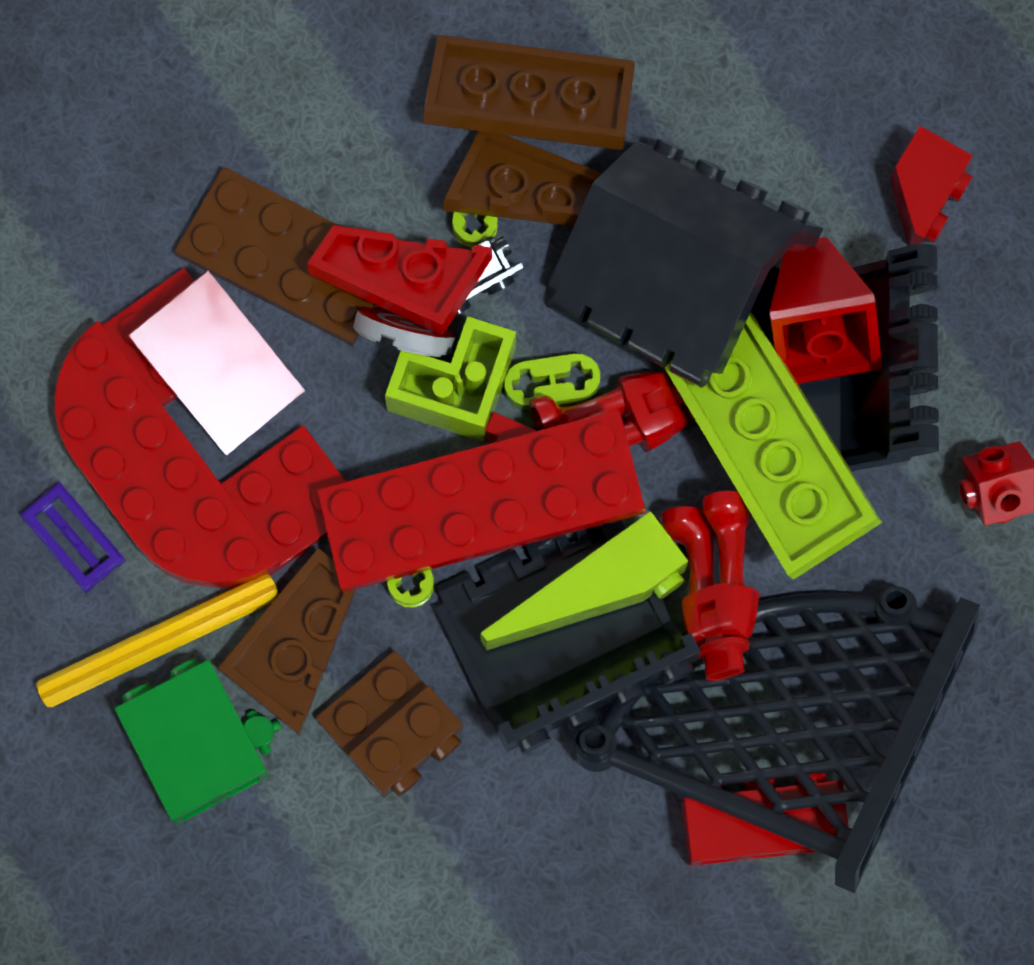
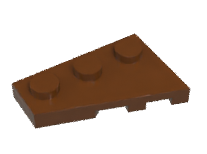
(518, 182)
(292, 643)

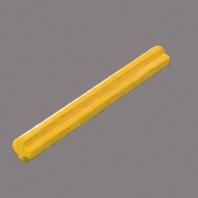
(157, 640)

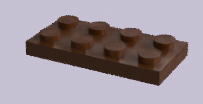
(529, 92)
(264, 249)

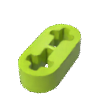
(552, 369)

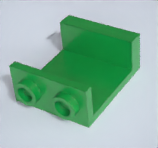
(190, 740)

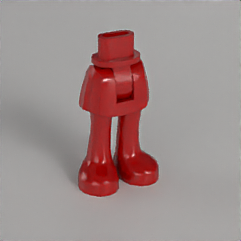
(646, 400)
(724, 612)

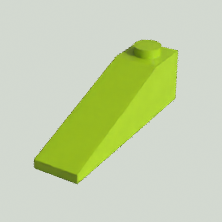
(614, 576)

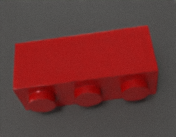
(722, 838)

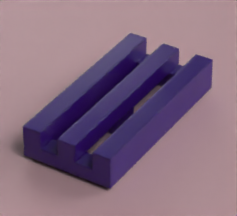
(100, 570)

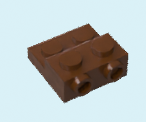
(391, 725)

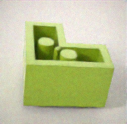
(457, 393)

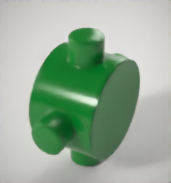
(261, 731)

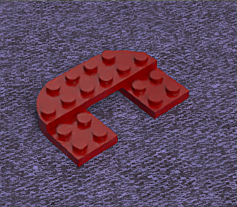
(159, 484)

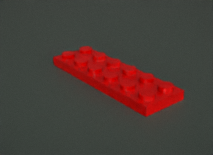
(481, 501)

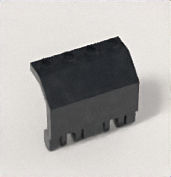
(871, 410)

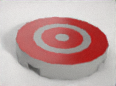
(405, 334)

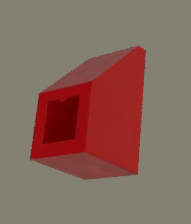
(924, 182)

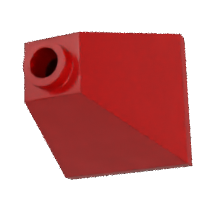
(823, 315)

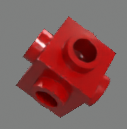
(998, 483)

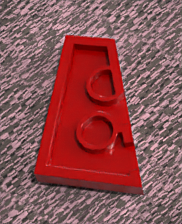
(404, 277)

